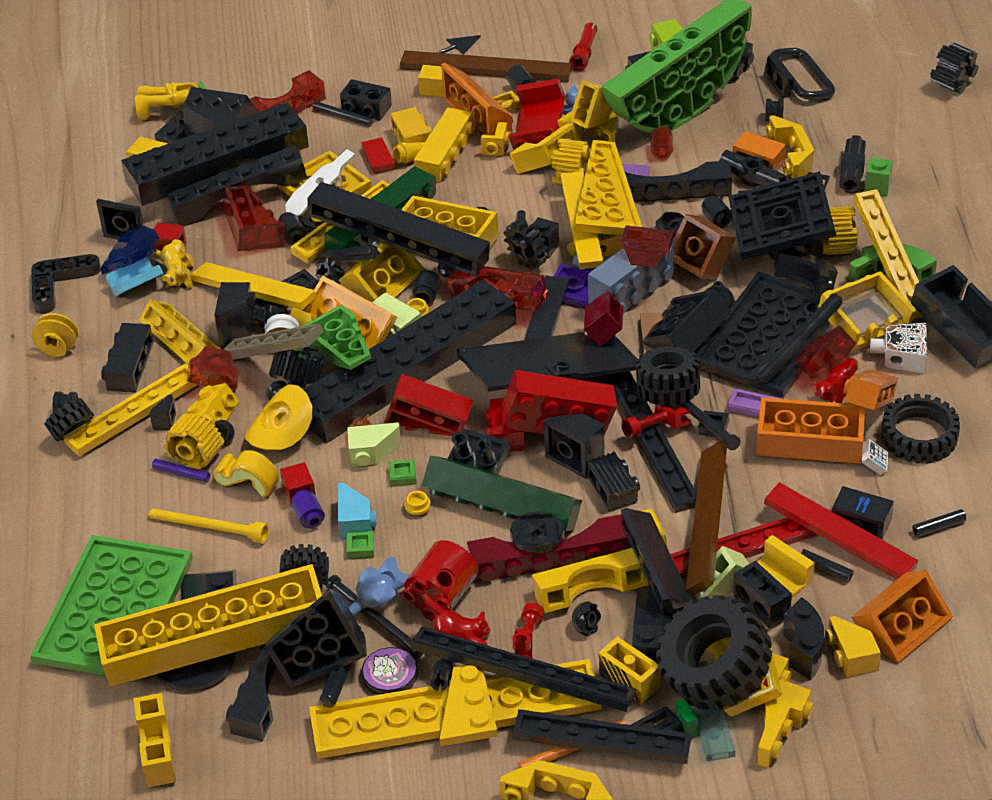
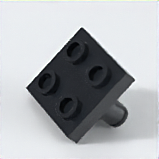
(479, 450)

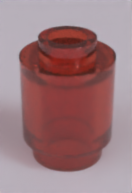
(661, 142)

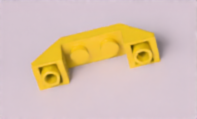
(790, 133)
(534, 156)
(551, 777)

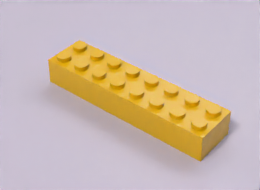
(203, 625)

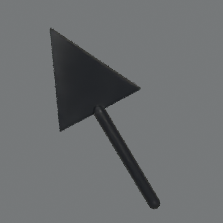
(462, 44)

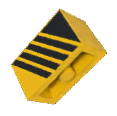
(629, 667)

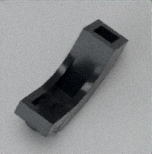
(806, 269)

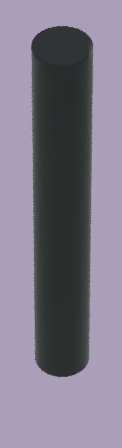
(342, 113)

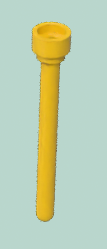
(257, 531)

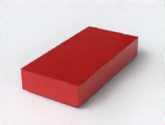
(378, 155)

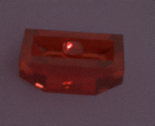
(646, 245)
(212, 368)

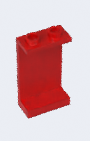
(539, 112)

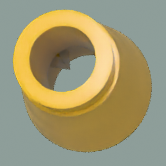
(406, 152)

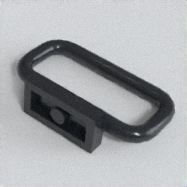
(785, 82)

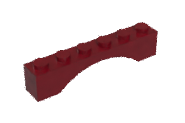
(503, 559)

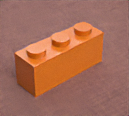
(870, 389)

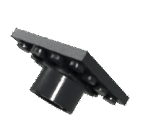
(782, 217)

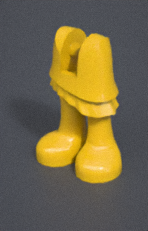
(171, 95)

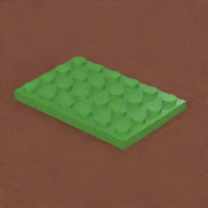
(107, 583)

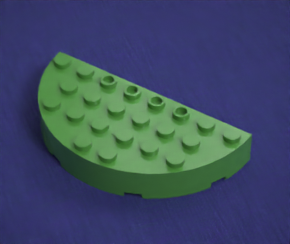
(683, 72)

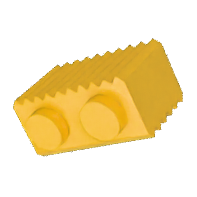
(410, 126)

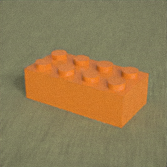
(810, 430)

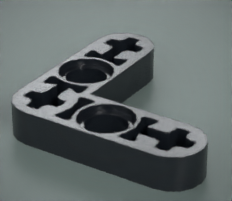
(43, 274)

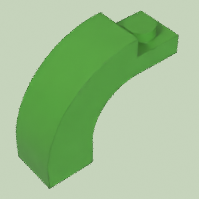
(870, 263)

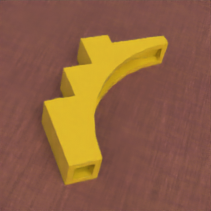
(780, 713)

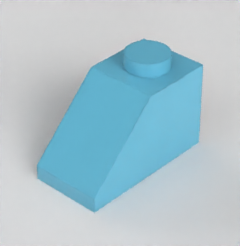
(354, 511)

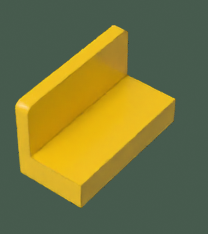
(787, 565)

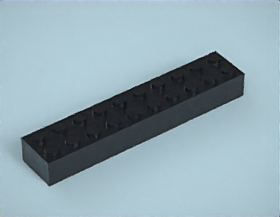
(415, 351)

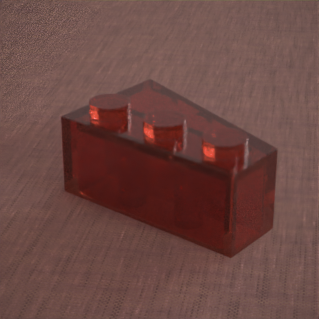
(250, 221)

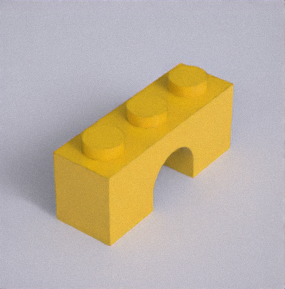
(155, 740)

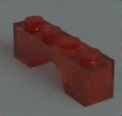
(304, 92)
(524, 288)

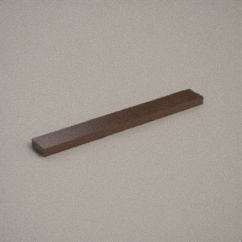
(487, 65)
(706, 519)

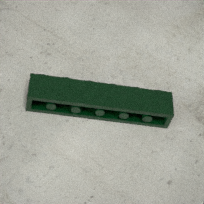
(412, 183)
(497, 491)

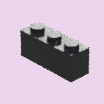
(128, 357)

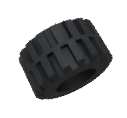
(668, 375)

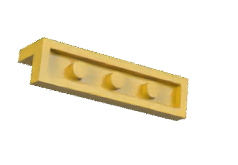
(175, 330)

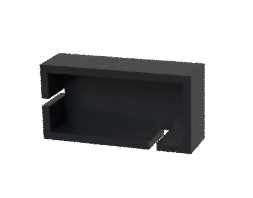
(961, 322)

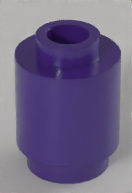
(307, 509)

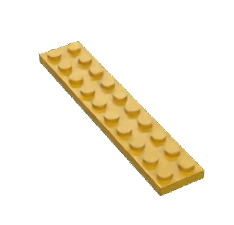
(420, 712)

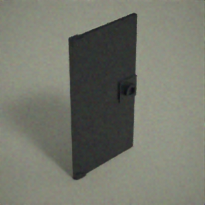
(559, 356)

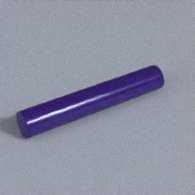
(181, 470)

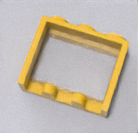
(869, 308)

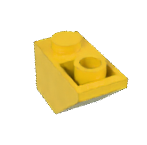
(853, 647)

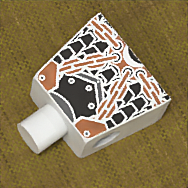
(903, 347)

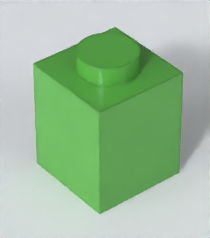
(878, 175)

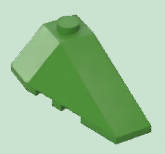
(342, 338)

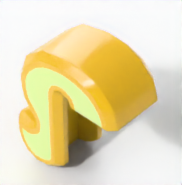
(247, 466)

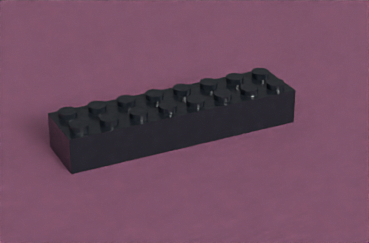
(213, 151)

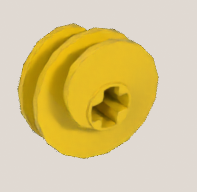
(54, 334)

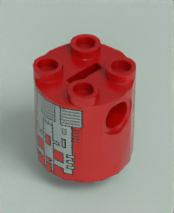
(443, 575)

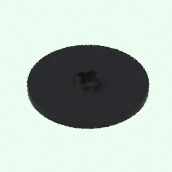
(198, 675)

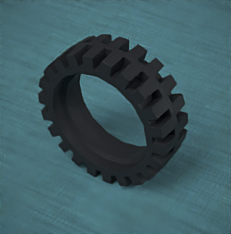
(914, 448)

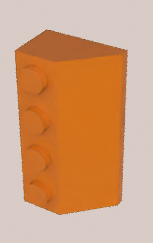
(467, 95)

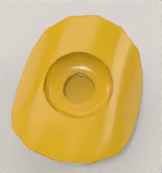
(281, 420)

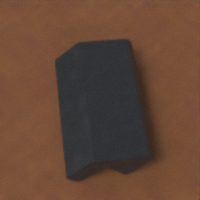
(655, 560)

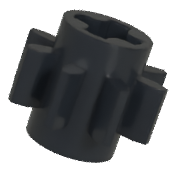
(331, 270)
(265, 314)

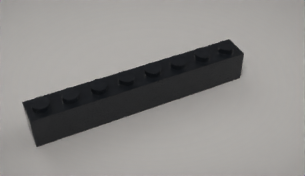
(398, 228)

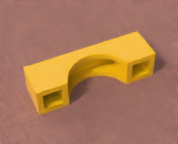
(559, 586)

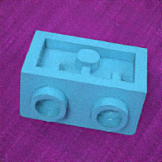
(132, 276)

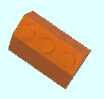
(904, 614)

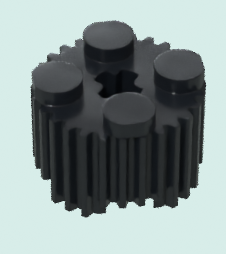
(955, 67)
(298, 365)

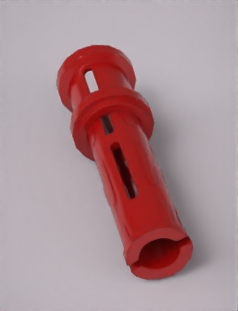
(582, 50)

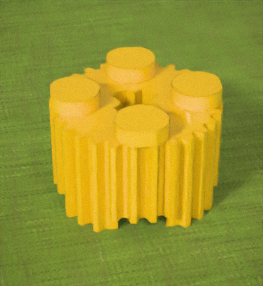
(569, 158)
(845, 230)
(193, 440)

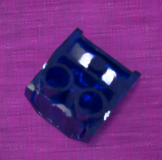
(130, 249)

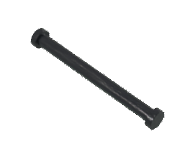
(731, 442)
(335, 584)

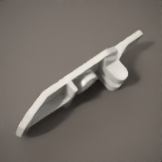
(328, 174)

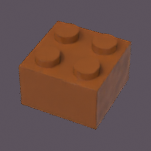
(702, 247)

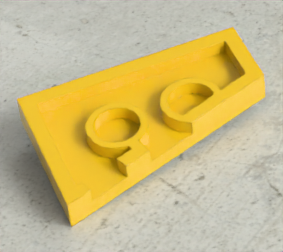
(468, 708)

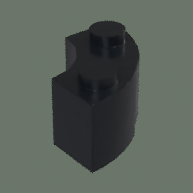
(806, 637)

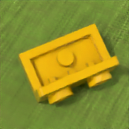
(215, 401)

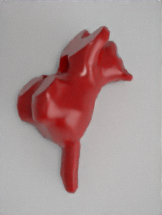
(834, 384)
(457, 625)

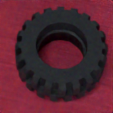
(734, 672)

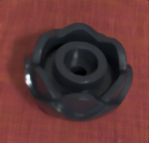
(586, 618)

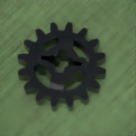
(526, 244)

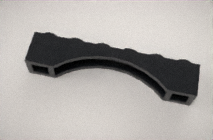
(704, 181)
(195, 200)
(252, 710)

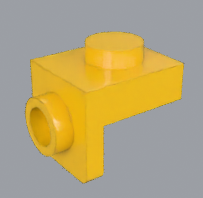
(496, 145)

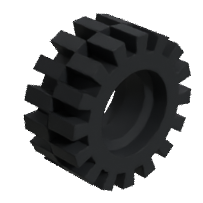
(68, 418)
(304, 556)

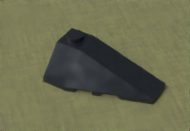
(648, 623)

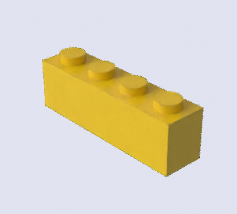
(445, 142)

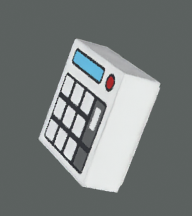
(874, 457)

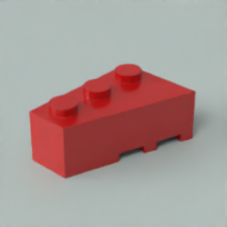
(427, 407)

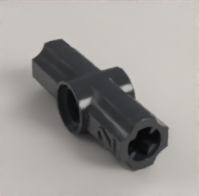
(852, 164)
(752, 170)

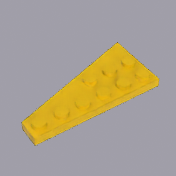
(605, 196)

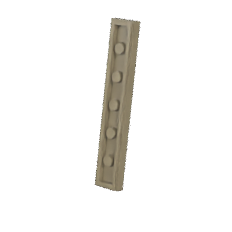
(274, 341)

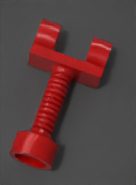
(632, 426)
(523, 638)

